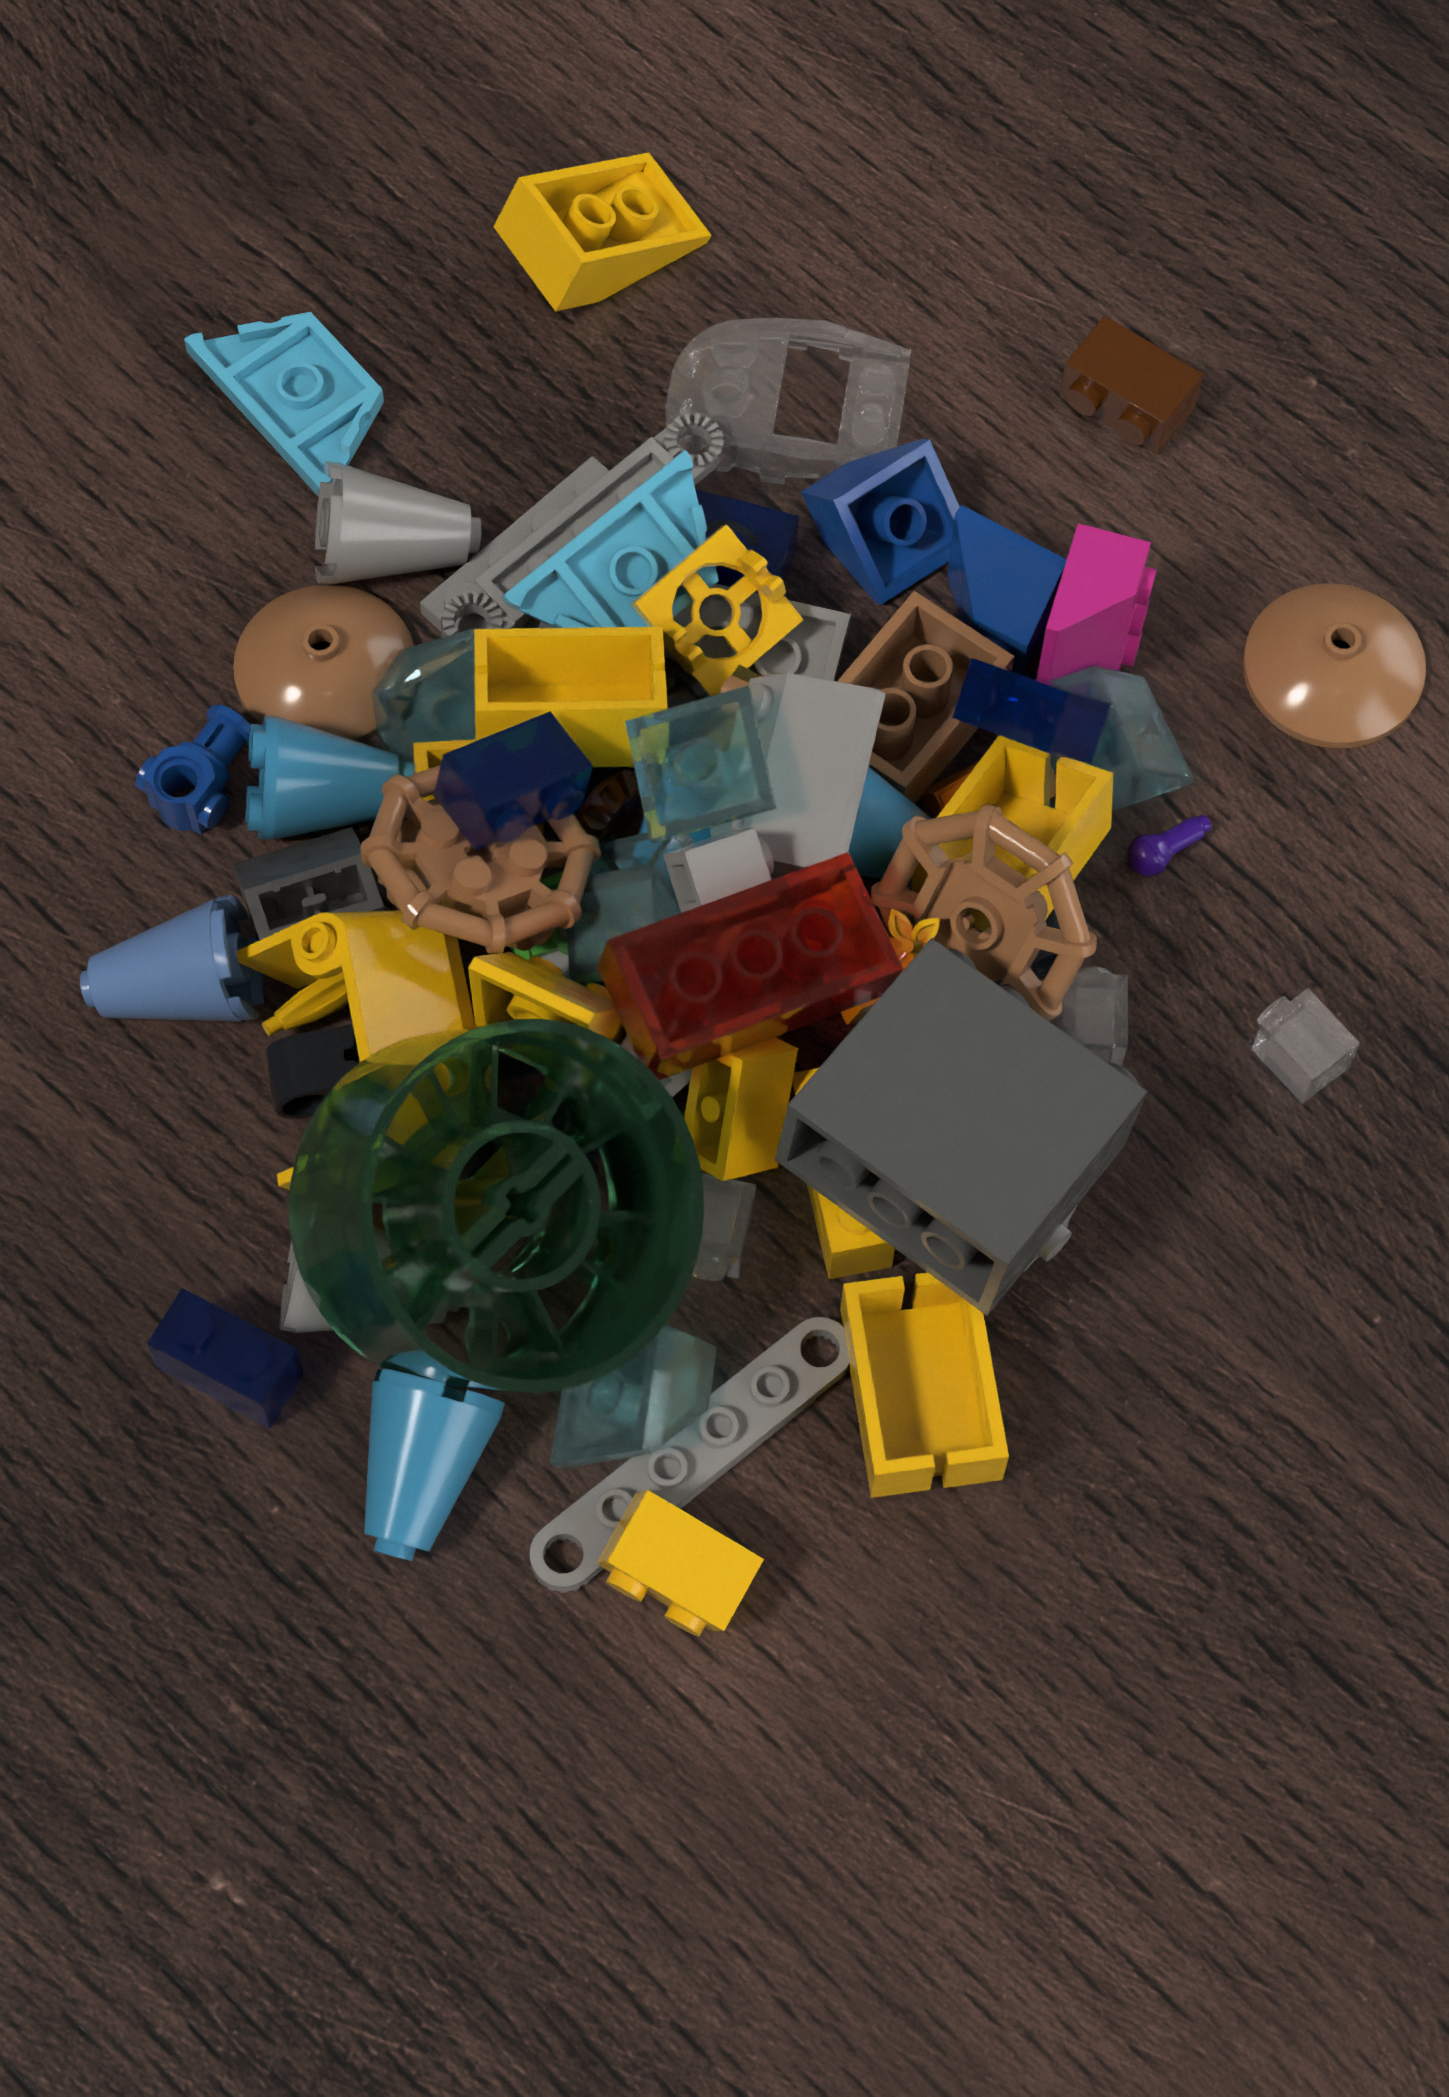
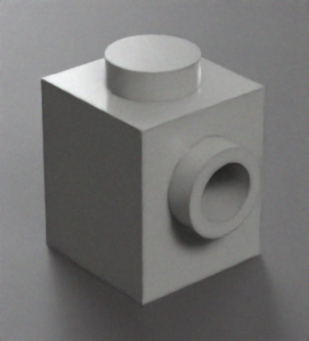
(718, 867)

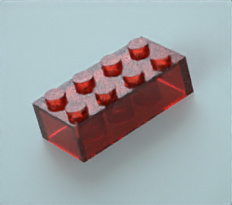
(749, 966)

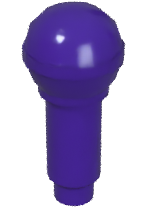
(1151, 853)

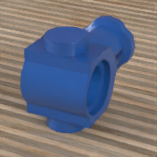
(197, 766)

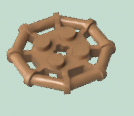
(489, 887)
(1000, 892)

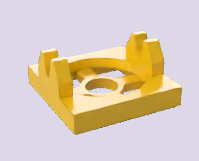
(777, 612)

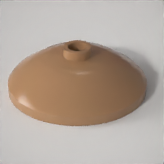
(319, 688)
(1331, 692)

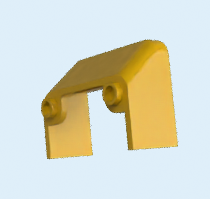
(394, 982)

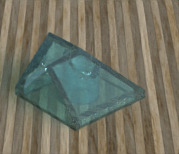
(428, 695)

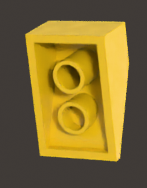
(597, 228)
(519, 988)

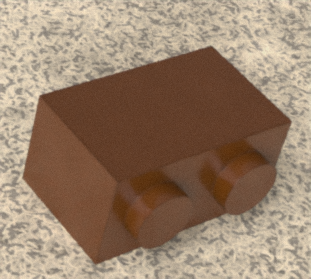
(1130, 385)

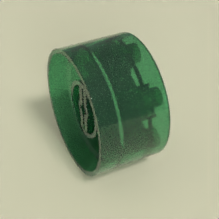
(535, 1185)

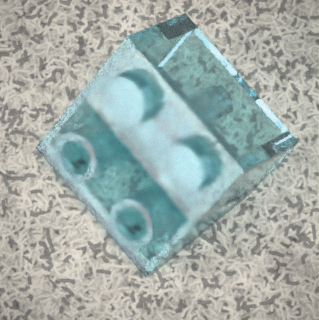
(1134, 738)
(623, 893)

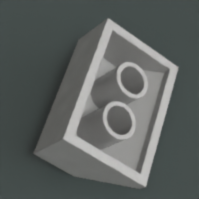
(817, 759)

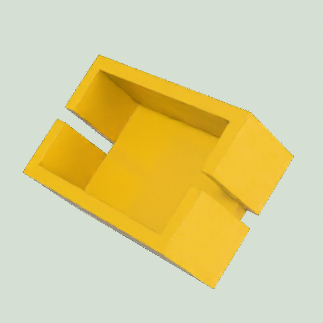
(581, 675)
(1019, 784)
(922, 1386)

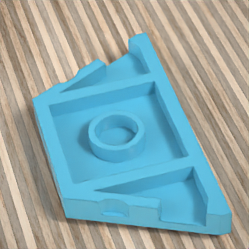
(294, 389)
(620, 557)

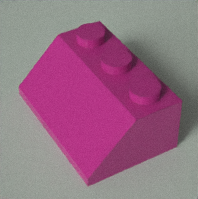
(1098, 604)

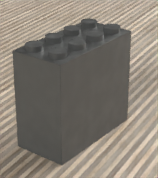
(959, 1124)

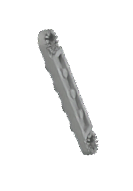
(486, 592)
(737, 1422)

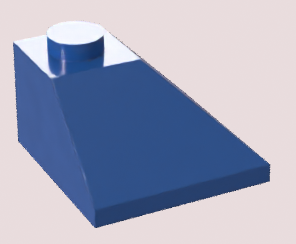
(887, 517)
(1002, 584)

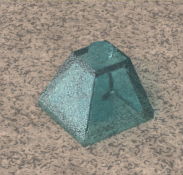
(700, 764)
(637, 1404)

